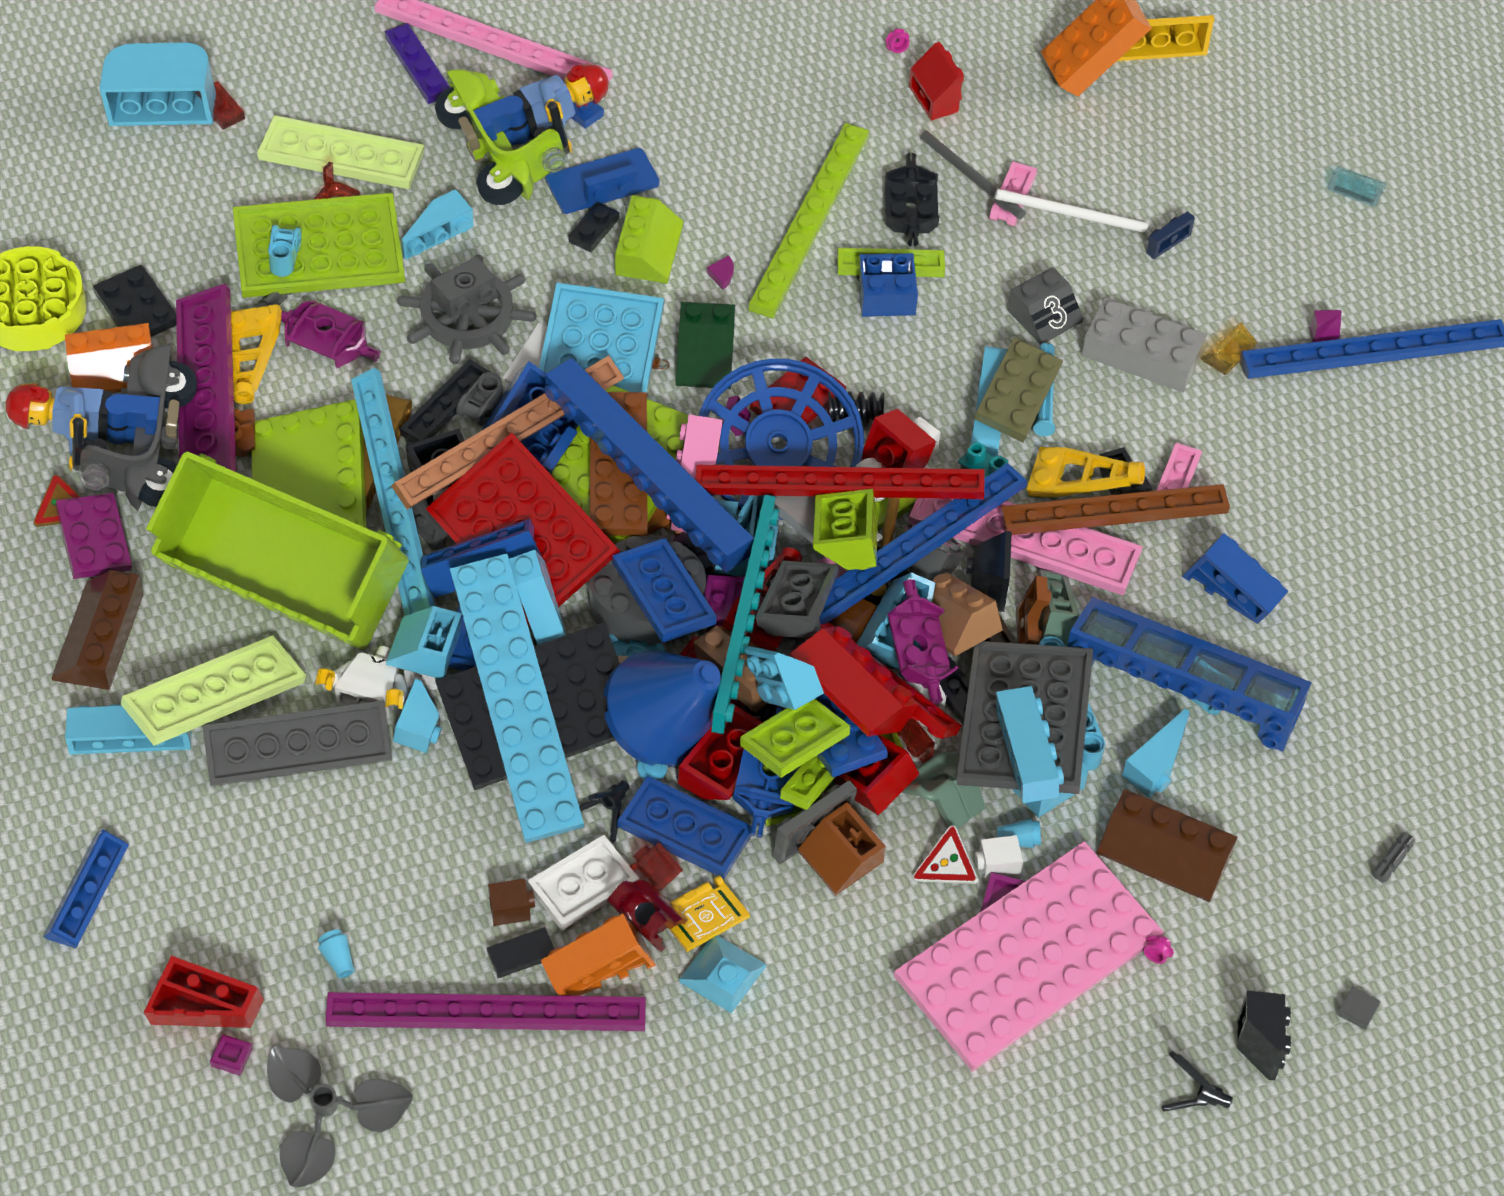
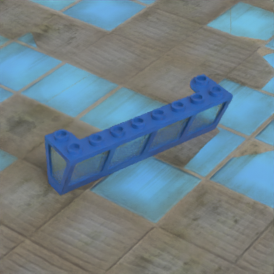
(1193, 668)

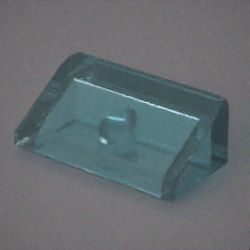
(1356, 186)

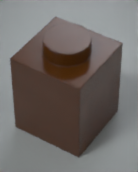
(510, 902)

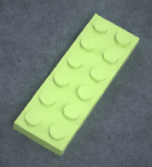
(351, 152)
(212, 690)

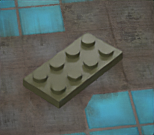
(1018, 389)

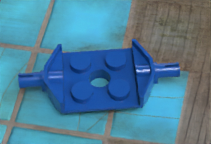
(759, 792)

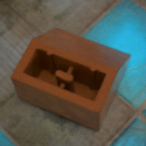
(842, 849)

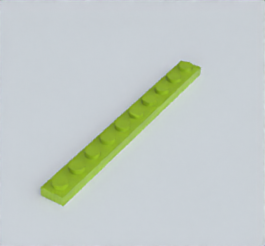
(808, 221)

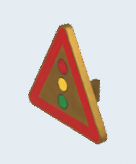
(47, 512)

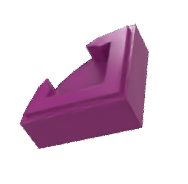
(722, 272)

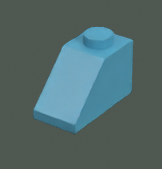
(418, 720)

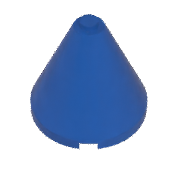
(661, 705)

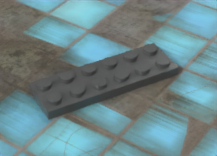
(297, 743)

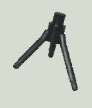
(611, 800)
(1207, 1092)

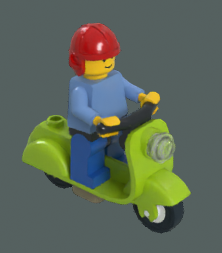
(500, 122)

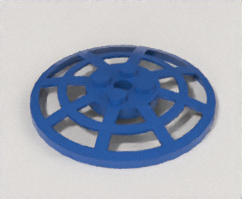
(782, 422)

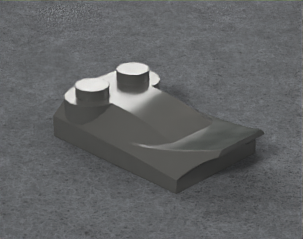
(796, 599)

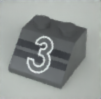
(1045, 305)

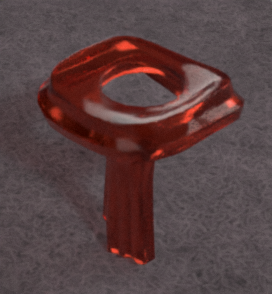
(334, 188)

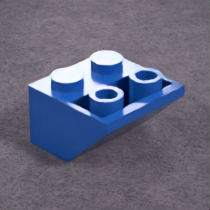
(887, 285)

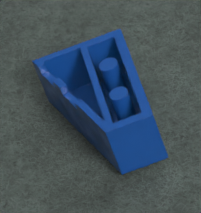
(1237, 578)

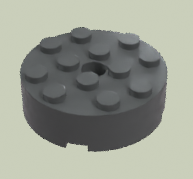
(616, 606)

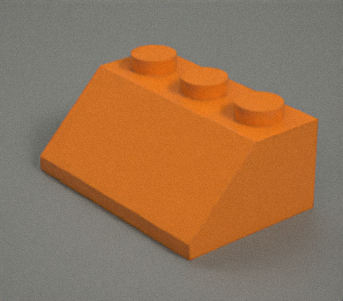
(99, 356)

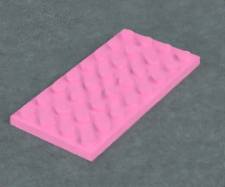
(1027, 955)

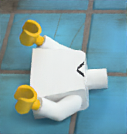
(366, 681)

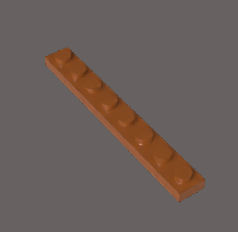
(1115, 509)

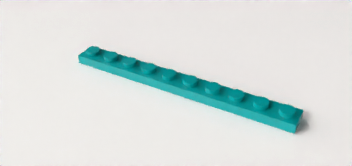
(744, 620)

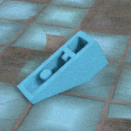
(537, 596)
(1153, 762)

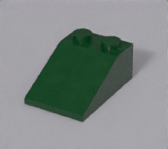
(705, 343)

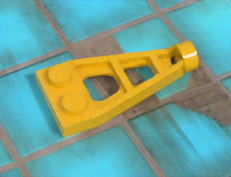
(251, 323)
(1050, 465)

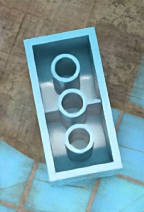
(157, 85)

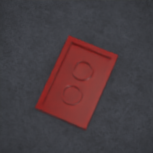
(797, 382)

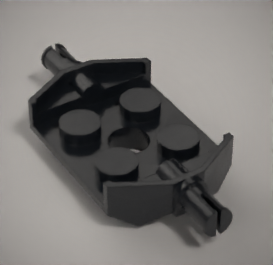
(913, 186)

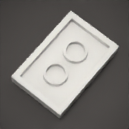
(581, 882)

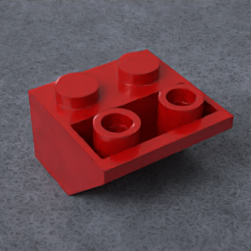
(937, 82)

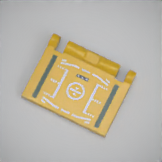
(708, 913)

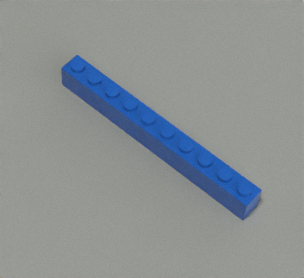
(648, 465)

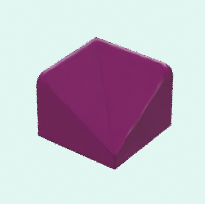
(1325, 325)

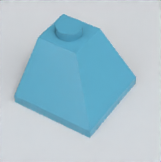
(722, 973)

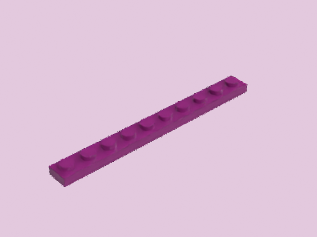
(485, 1011)

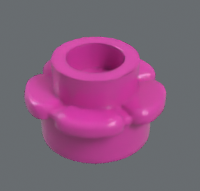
(901, 44)
(1158, 949)

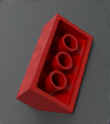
(857, 682)

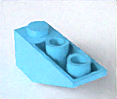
(439, 222)

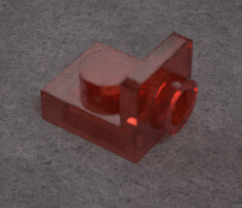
(656, 865)

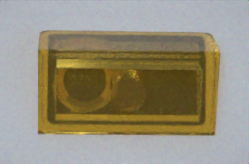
(1228, 348)

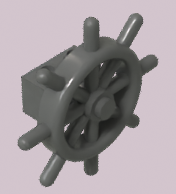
(463, 297)

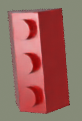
(715, 761)

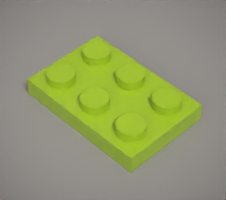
(794, 737)

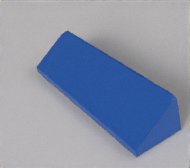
(86, 889)

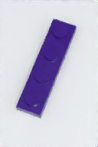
(416, 62)

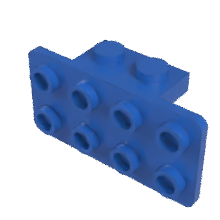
(602, 180)

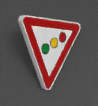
(947, 862)

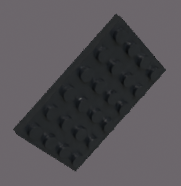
(574, 679)

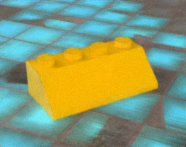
(1173, 38)

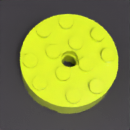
(38, 298)

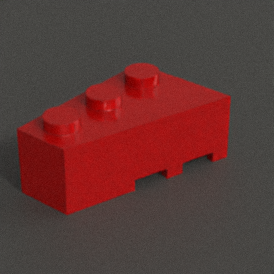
(201, 998)

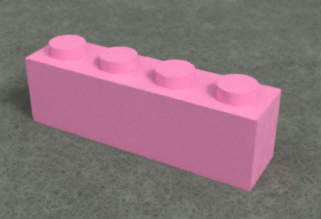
(700, 445)

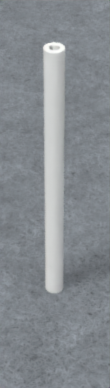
(1070, 210)

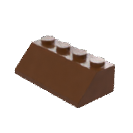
(99, 630)
(1167, 845)

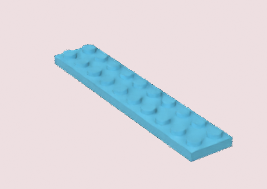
(516, 698)

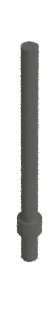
(971, 173)

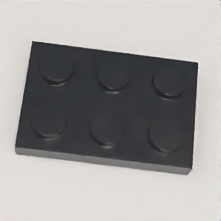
(135, 300)

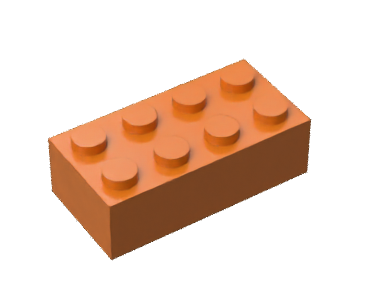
(1094, 42)

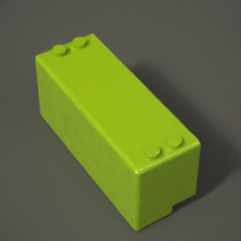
(276, 550)

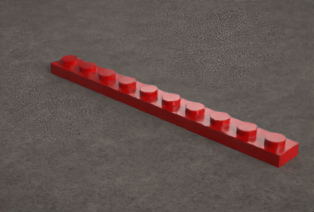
(826, 480)

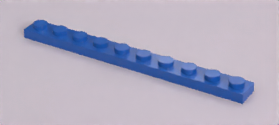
(1373, 349)
(920, 541)

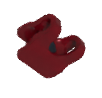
(646, 910)

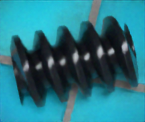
(867, 408)

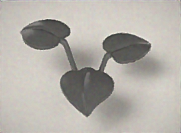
(306, 1156)

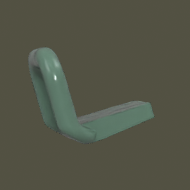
(954, 801)

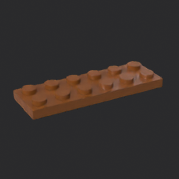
(614, 498)

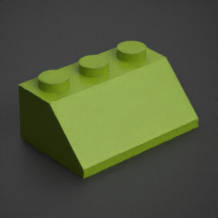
(648, 241)
(847, 528)

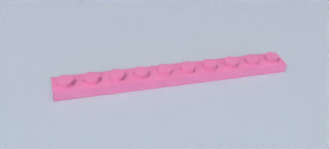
(481, 36)

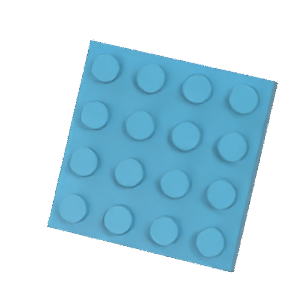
(601, 323)

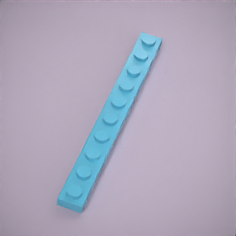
(386, 470)

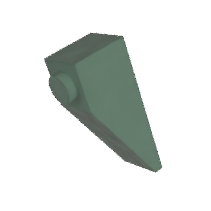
(1062, 610)

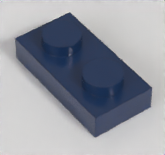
(1170, 235)

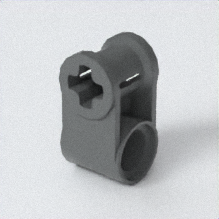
(481, 398)

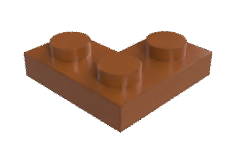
(1030, 609)

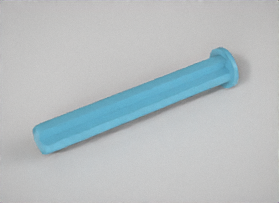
(1044, 420)

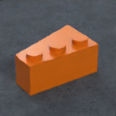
(596, 957)

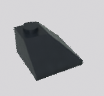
(991, 567)

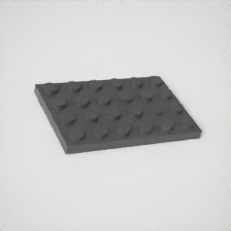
(1061, 681)

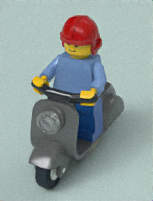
(135, 416)

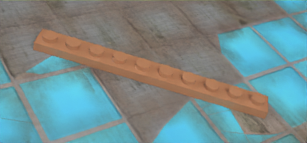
(461, 458)

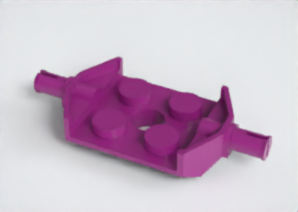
(342, 342)
(919, 621)

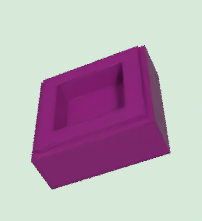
(231, 1055)

